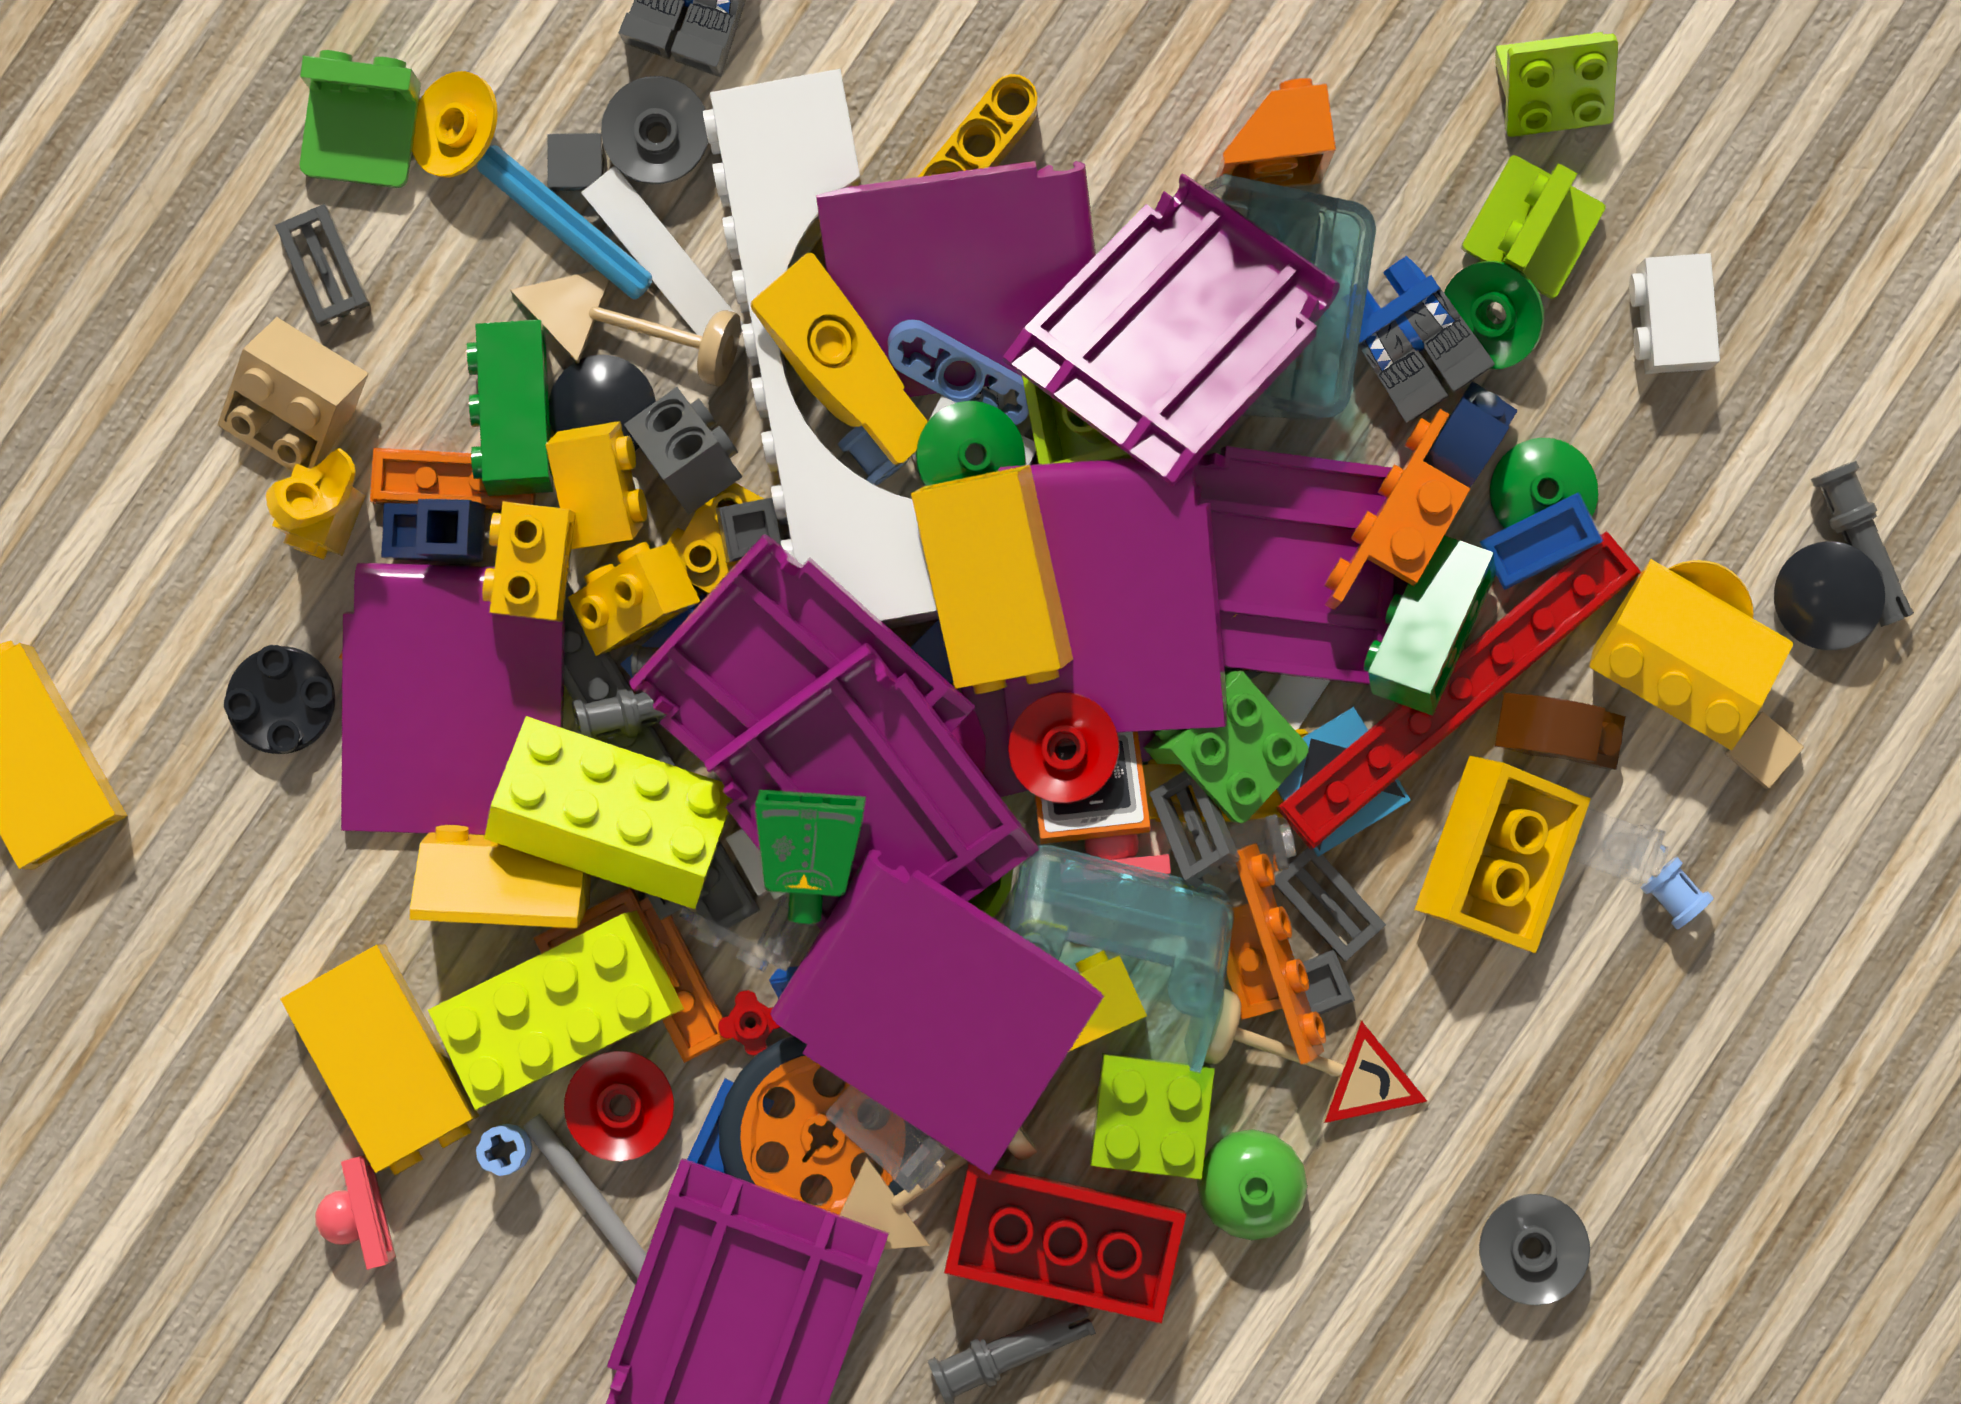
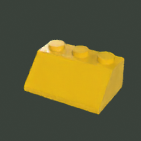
(1690, 654)
(1502, 853)
(489, 883)

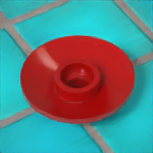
(1042, 730)
(590, 1111)

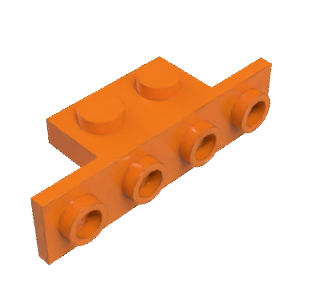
(1410, 521)
(1262, 960)

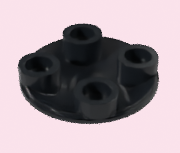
(599, 392)
(1829, 595)
(280, 700)

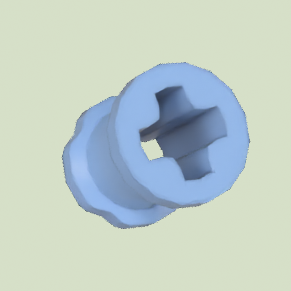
(869, 455)
(1677, 893)
(490, 1140)

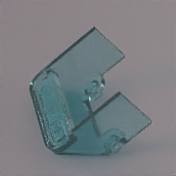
(1339, 241)
(1135, 914)

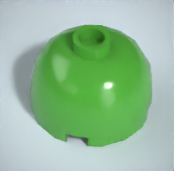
(1252, 1184)

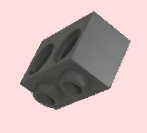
(684, 449)

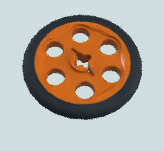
(747, 1126)

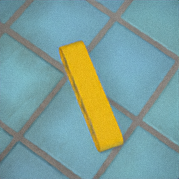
(990, 121)

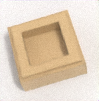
(1765, 750)

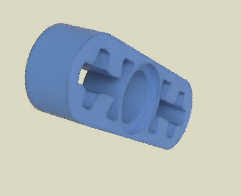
(932, 340)

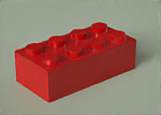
(1065, 1242)

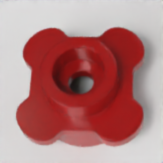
(734, 1025)

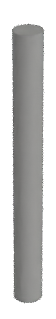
(586, 1193)

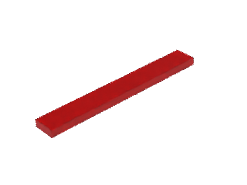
(1478, 676)

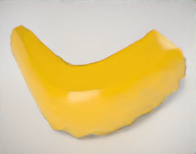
(312, 494)

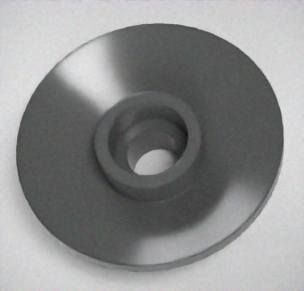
(648, 104)
(1562, 1254)

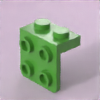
(359, 119)
(1240, 761)

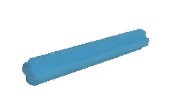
(565, 222)

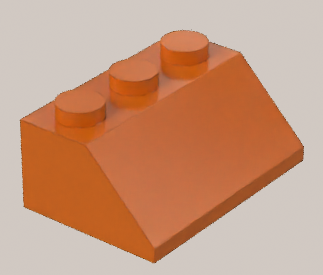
(1285, 139)

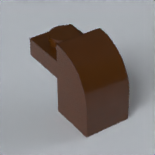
(1560, 730)

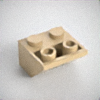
(291, 396)

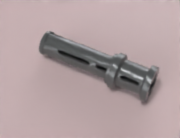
(1854, 518)
(616, 715)
(985, 1362)

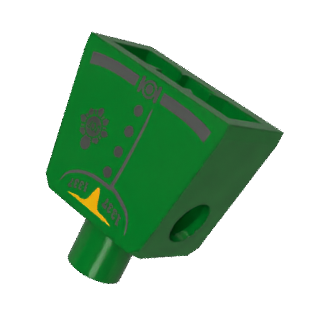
(807, 846)

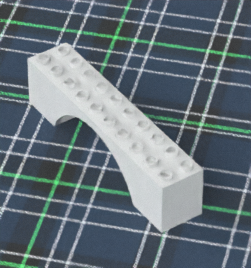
(777, 153)

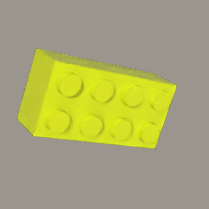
(608, 812)
(555, 1009)

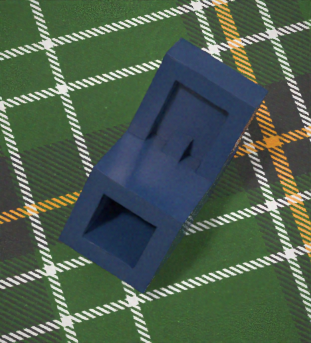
(1470, 434)
(434, 531)

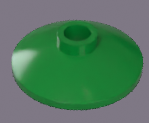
(1473, 296)
(955, 427)
(1521, 469)

